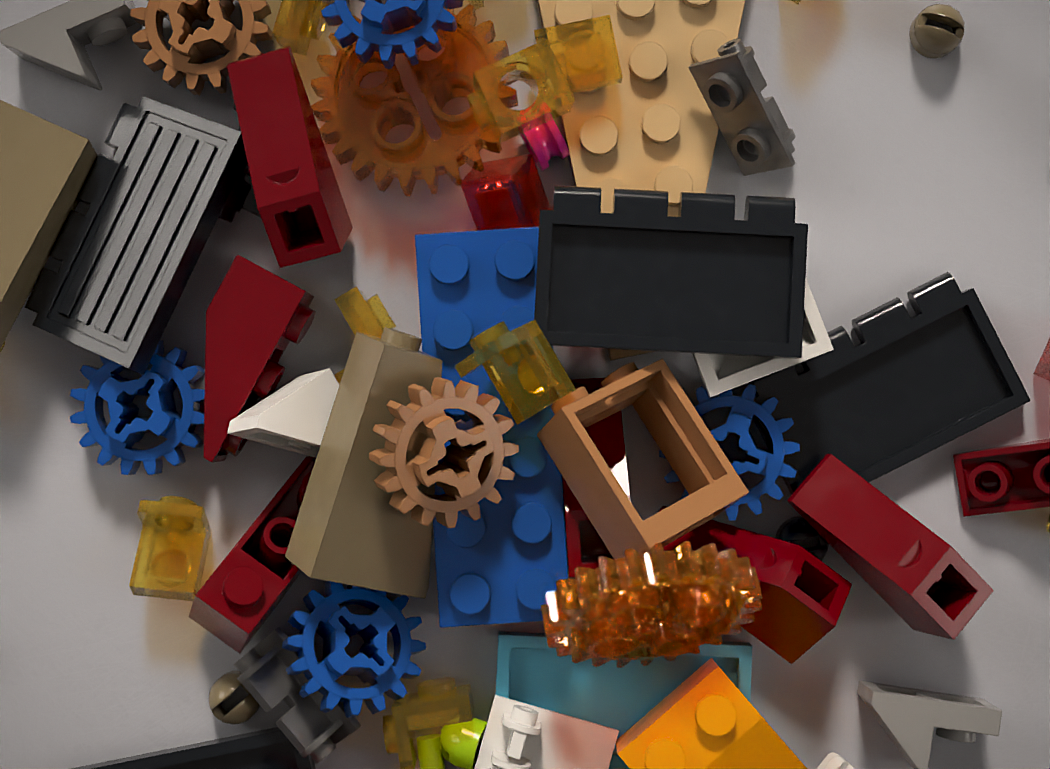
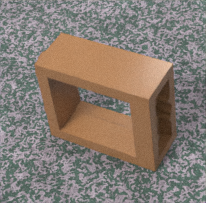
(678, 433)

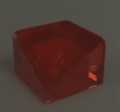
(505, 194)

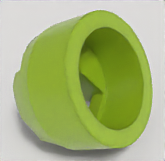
(462, 742)

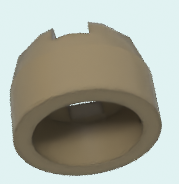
(935, 41)
(221, 691)

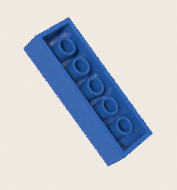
(517, 549)

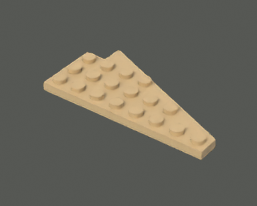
(654, 123)

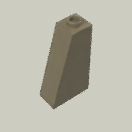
(38, 189)
(345, 521)

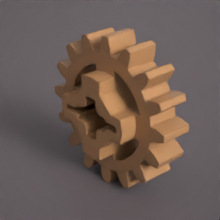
(191, 47)
(417, 444)

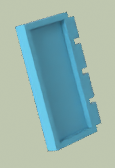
(605, 694)

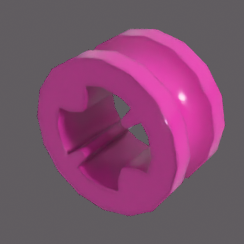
(544, 143)

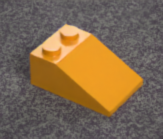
(705, 727)

